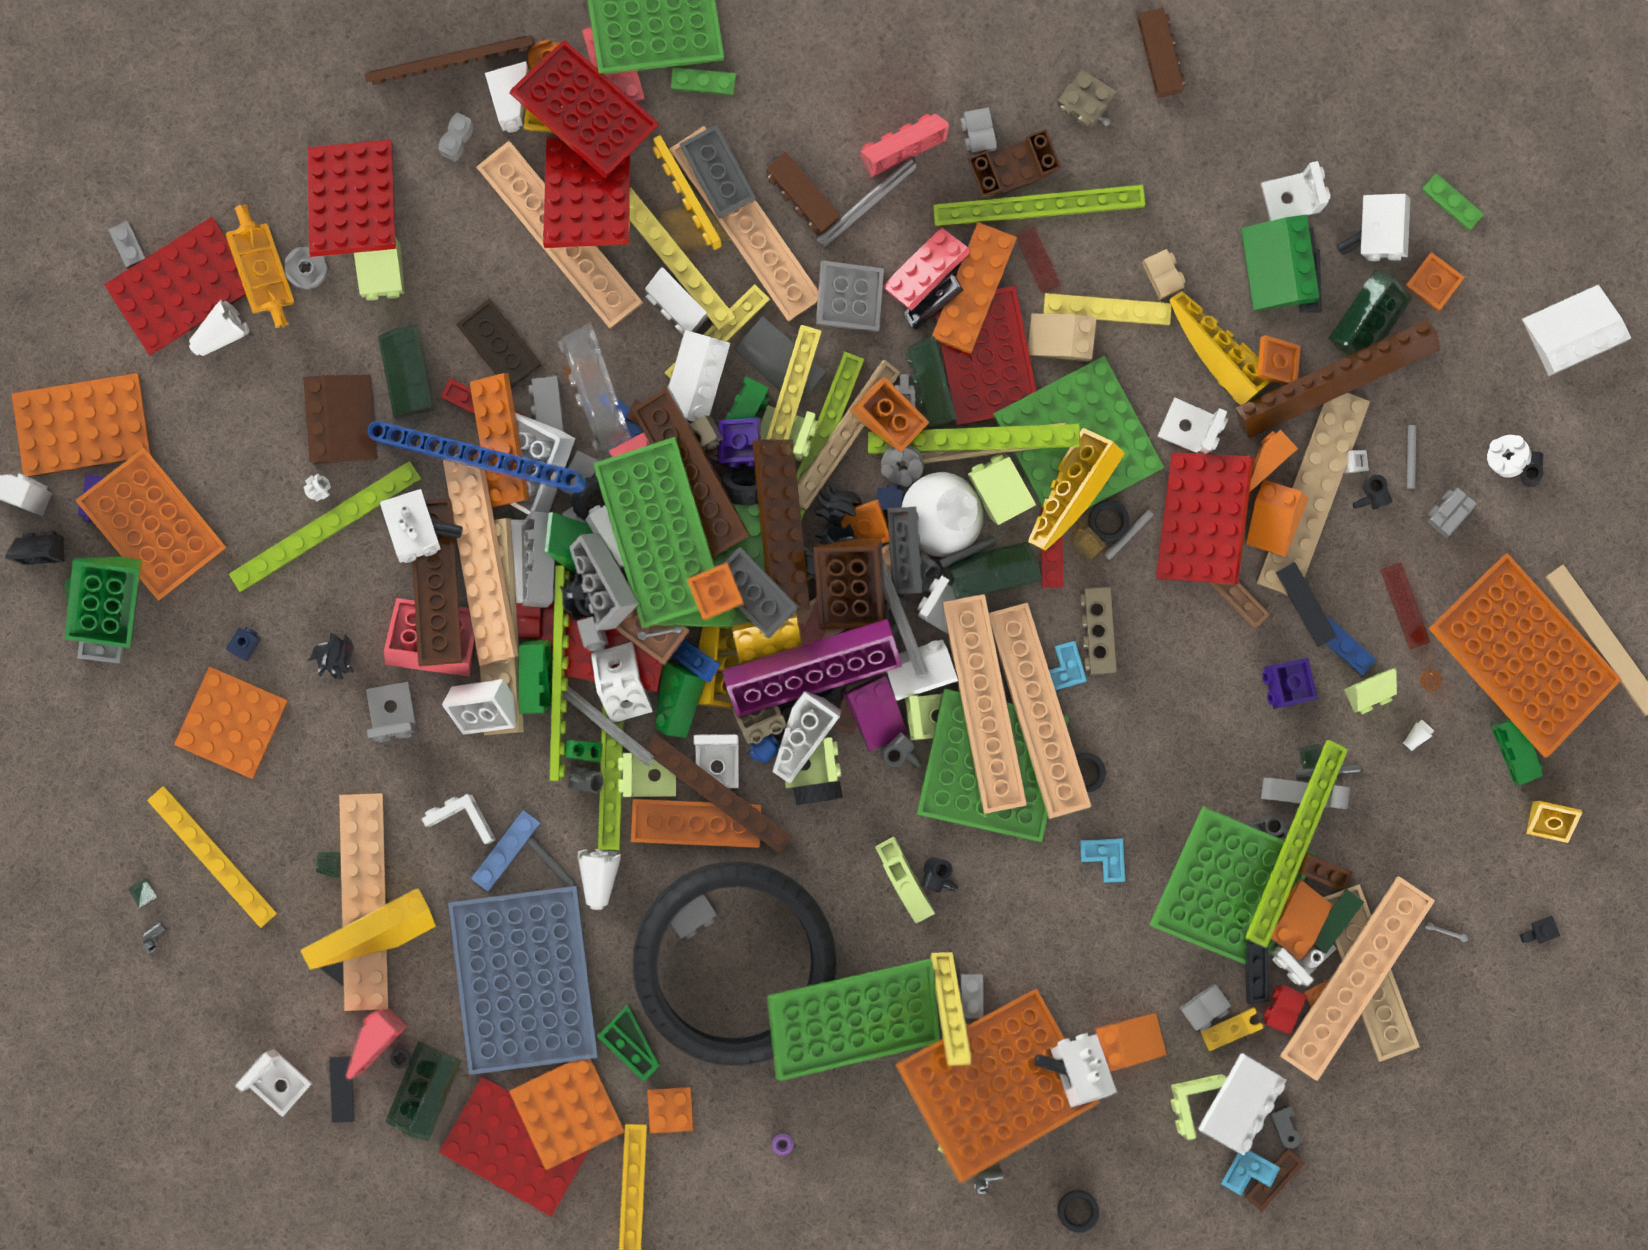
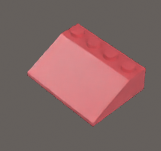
(904, 144)
(402, 641)
(378, 1033)

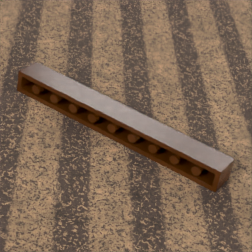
(1338, 378)

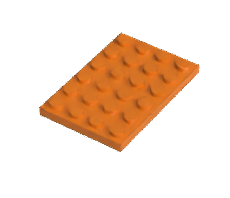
(80, 424)
(151, 522)

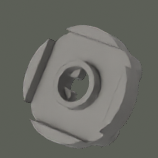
(307, 279)
(899, 475)

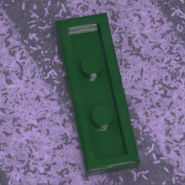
(1337, 920)

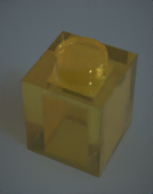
(1088, 543)

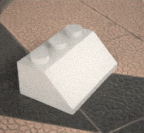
(675, 302)
(939, 667)
(481, 707)

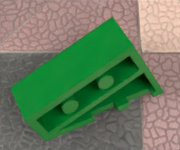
(749, 400)
(535, 676)
(677, 699)
(1517, 752)
(630, 1043)

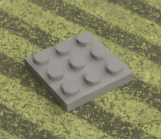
(849, 296)

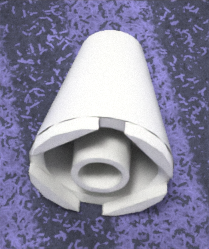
(218, 329)
(598, 875)

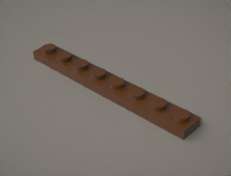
(718, 794)

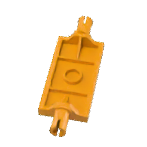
(260, 267)

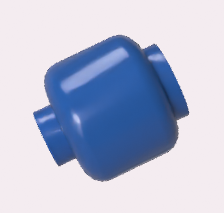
(765, 749)

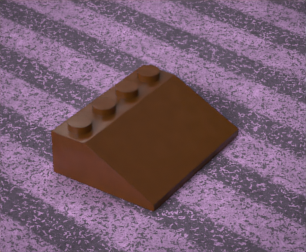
(339, 417)
(850, 583)

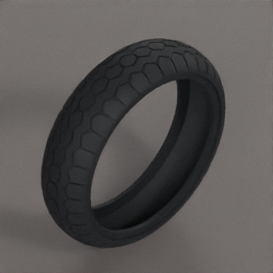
(661, 913)

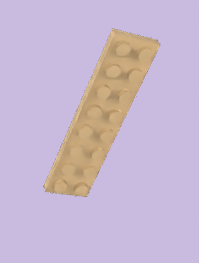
(1385, 1013)

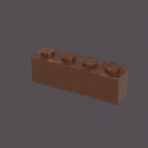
(1160, 52)
(803, 194)

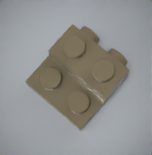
(1086, 99)
(760, 724)

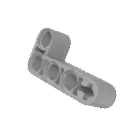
(1294, 791)

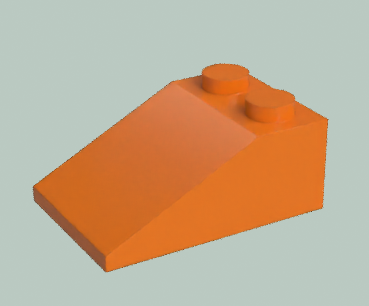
(889, 415)
(1275, 450)
(1276, 517)
(1301, 920)
(1131, 1041)

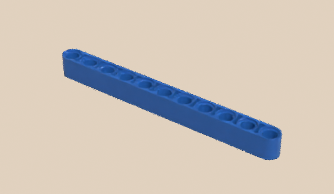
(485, 458)

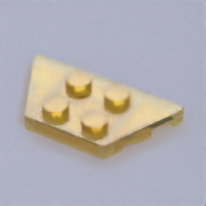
(683, 230)

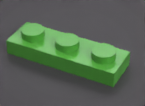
(703, 81)
(1452, 202)

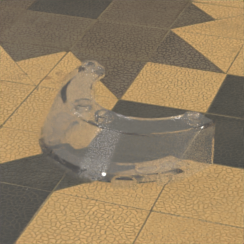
(594, 388)

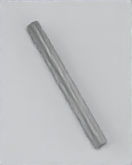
(866, 203)
(903, 625)
(608, 726)

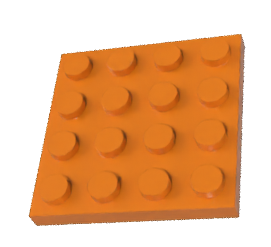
(231, 722)
(566, 1112)

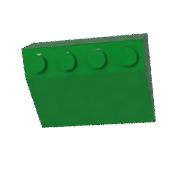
(1280, 263)
(103, 600)

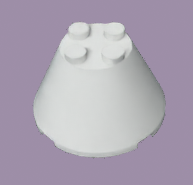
(947, 513)

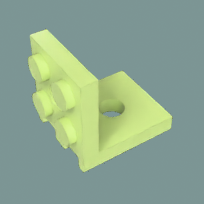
(800, 433)
(919, 715)
(822, 766)
(636, 779)
(1180, 1102)

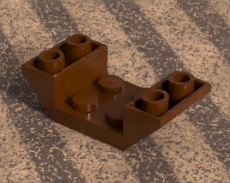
(1015, 165)

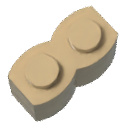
(1163, 274)

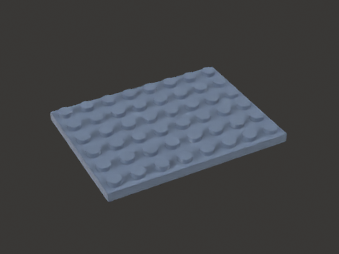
(523, 980)

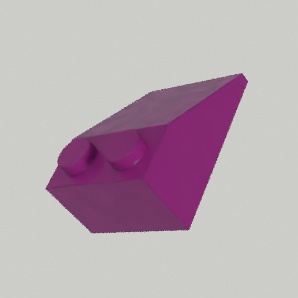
(875, 712)

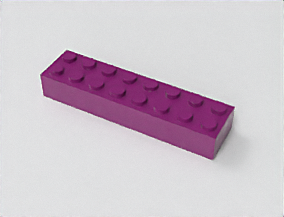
(812, 668)

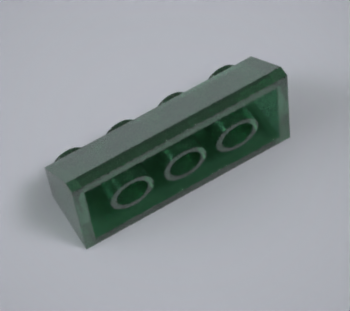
(1371, 314)
(406, 371)
(931, 383)
(994, 571)
(423, 1091)

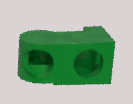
(581, 750)

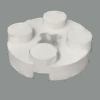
(1504, 445)

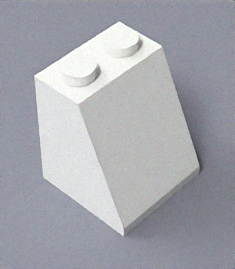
(508, 109)

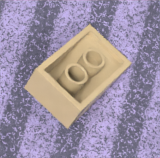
(1062, 336)

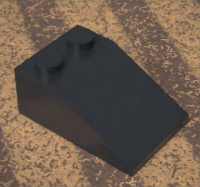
(37, 549)

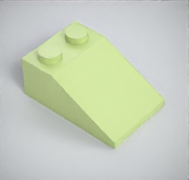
(1372, 690)

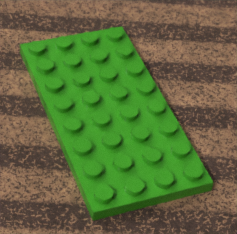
(655, 528)
(853, 1019)

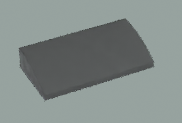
(771, 354)

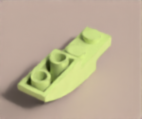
(904, 880)

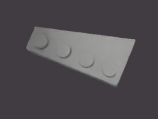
(537, 566)
(603, 581)

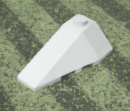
(806, 728)

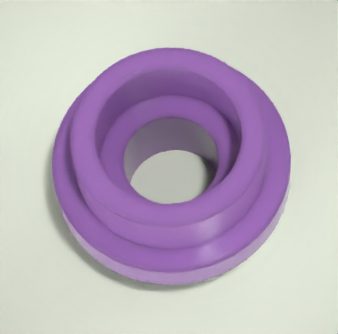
(787, 1149)

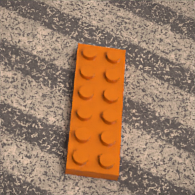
(979, 277)
(498, 432)
(688, 824)

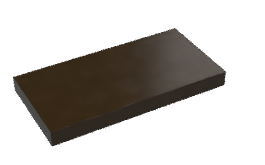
(498, 343)

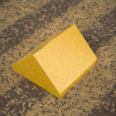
(1552, 821)

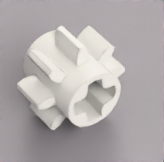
(317, 487)

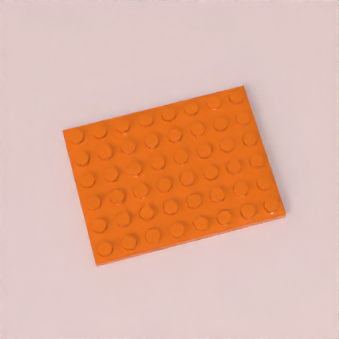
(1525, 654)
(1000, 1097)

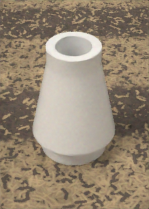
(1418, 735)
(1308, 958)

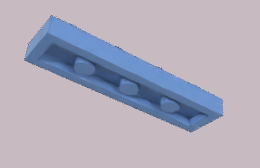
(505, 850)

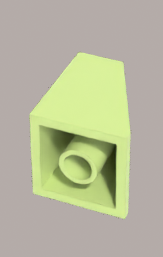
(380, 273)
(1001, 488)

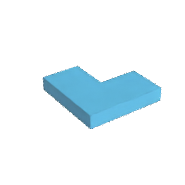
(1070, 669)
(1110, 853)
(1249, 1166)

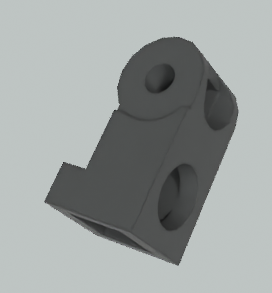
(1284, 1127)

